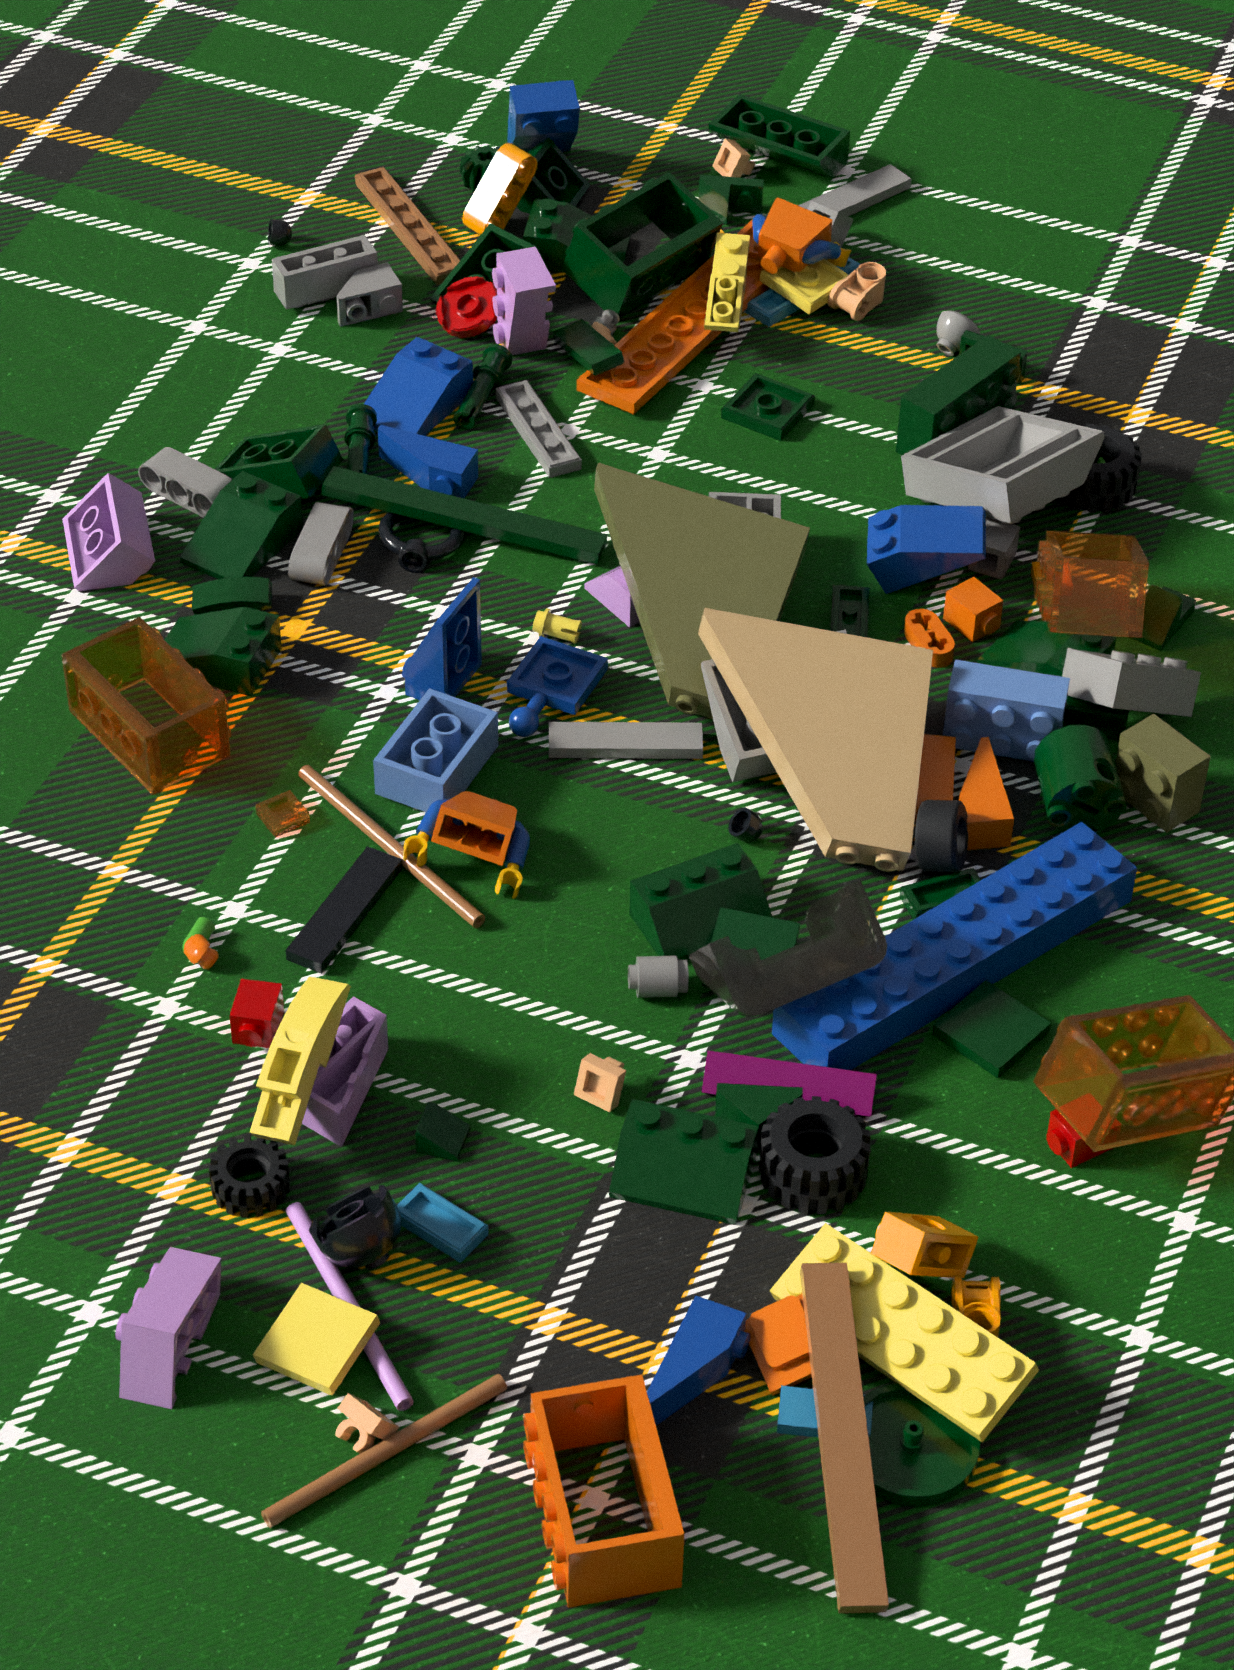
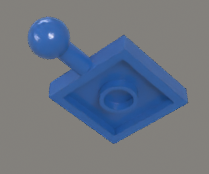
(555, 678)

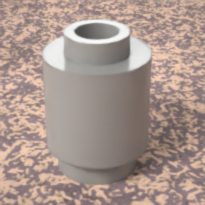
(658, 976)

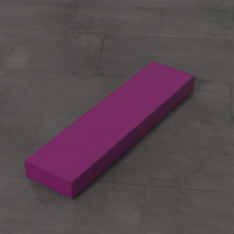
(843, 1085)

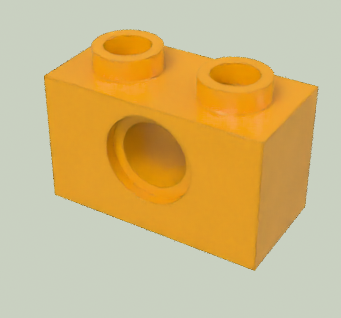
(924, 1245)

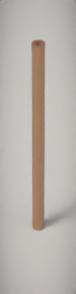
(391, 846)

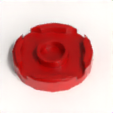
(467, 307)

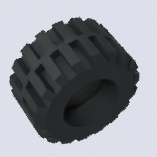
(1111, 482)
(808, 1180)

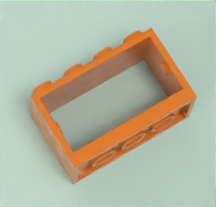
(617, 1565)

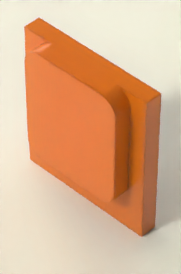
(780, 1342)

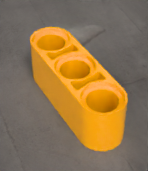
(500, 189)

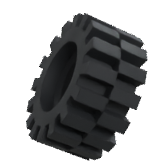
(255, 1194)

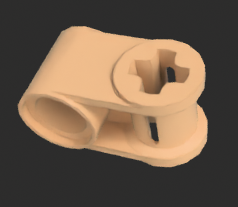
(859, 290)

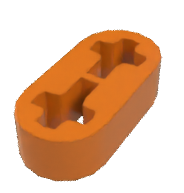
(936, 635)

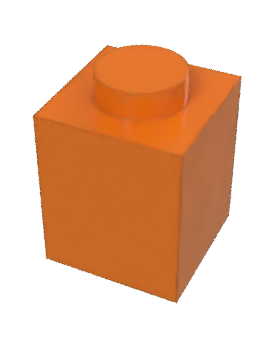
(973, 609)

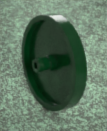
(917, 1451)

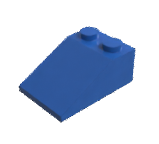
(543, 112)
(420, 387)
(923, 542)
(450, 648)

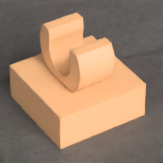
(733, 160)
(600, 1081)
(366, 1419)

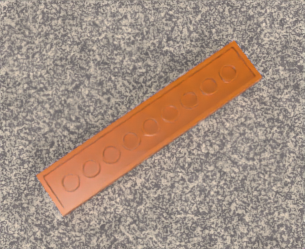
(666, 339)

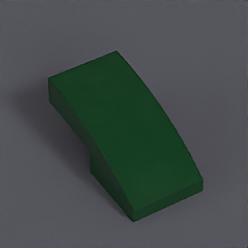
(231, 594)

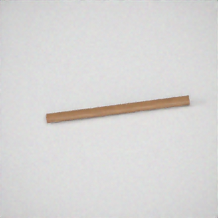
(383, 1451)

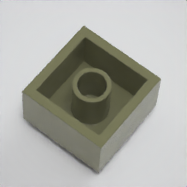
(1161, 772)

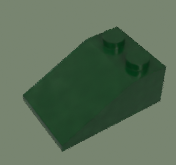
(551, 231)
(482, 257)
(287, 458)
(244, 528)
(229, 646)
(1036, 649)

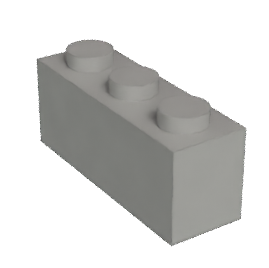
(320, 271)

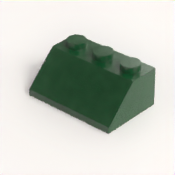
(682, 902)
(684, 1161)

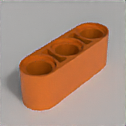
(936, 769)

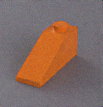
(986, 802)

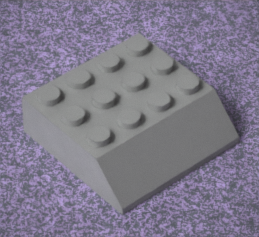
(1003, 463)

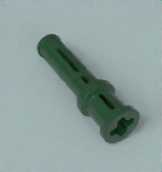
(486, 377)
(360, 436)

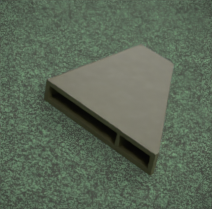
(689, 556)

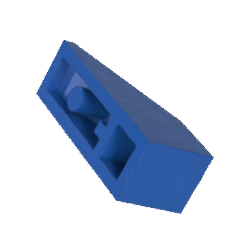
(430, 461)
(698, 1355)

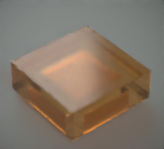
(282, 813)

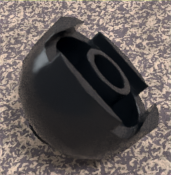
(359, 1229)

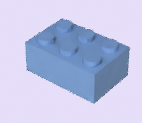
(1005, 705)
(435, 751)

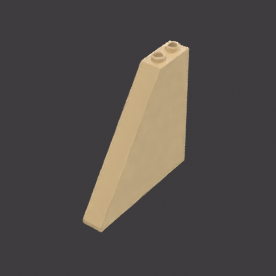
(837, 724)

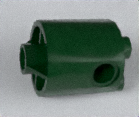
(1079, 778)

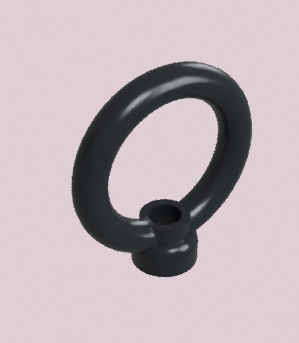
(416, 561)

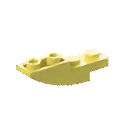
(727, 282)
(294, 1058)

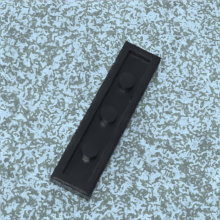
(344, 910)

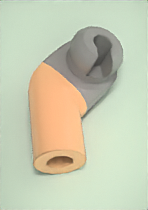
(607, 325)

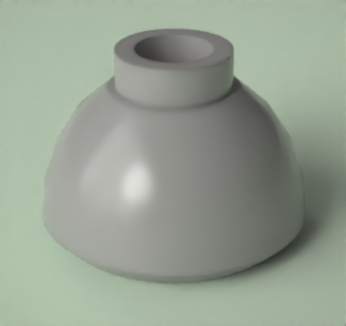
(950, 329)

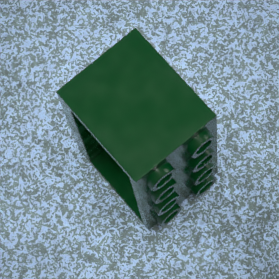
(625, 287)

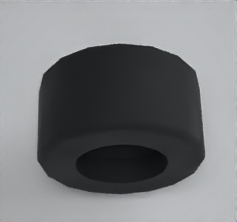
(941, 836)

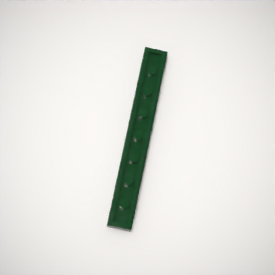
(464, 515)

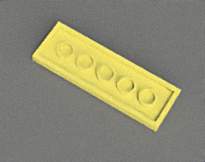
(920, 1338)

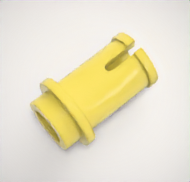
(556, 626)

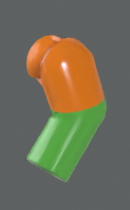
(197, 945)

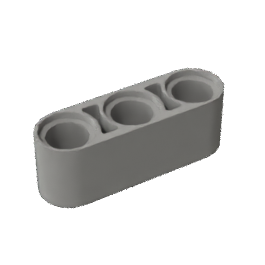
(182, 480)
(320, 543)

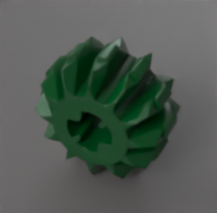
(475, 164)

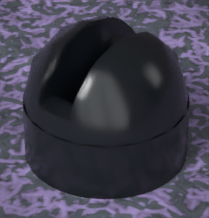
(279, 232)
(745, 825)

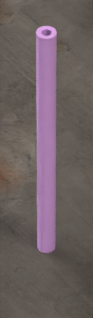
(340, 1289)

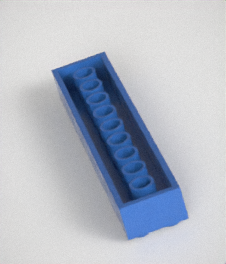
(959, 946)

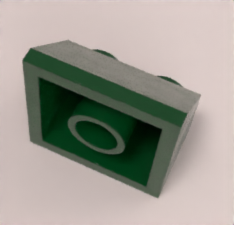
(554, 178)

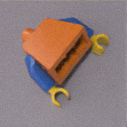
(795, 238)
(476, 828)

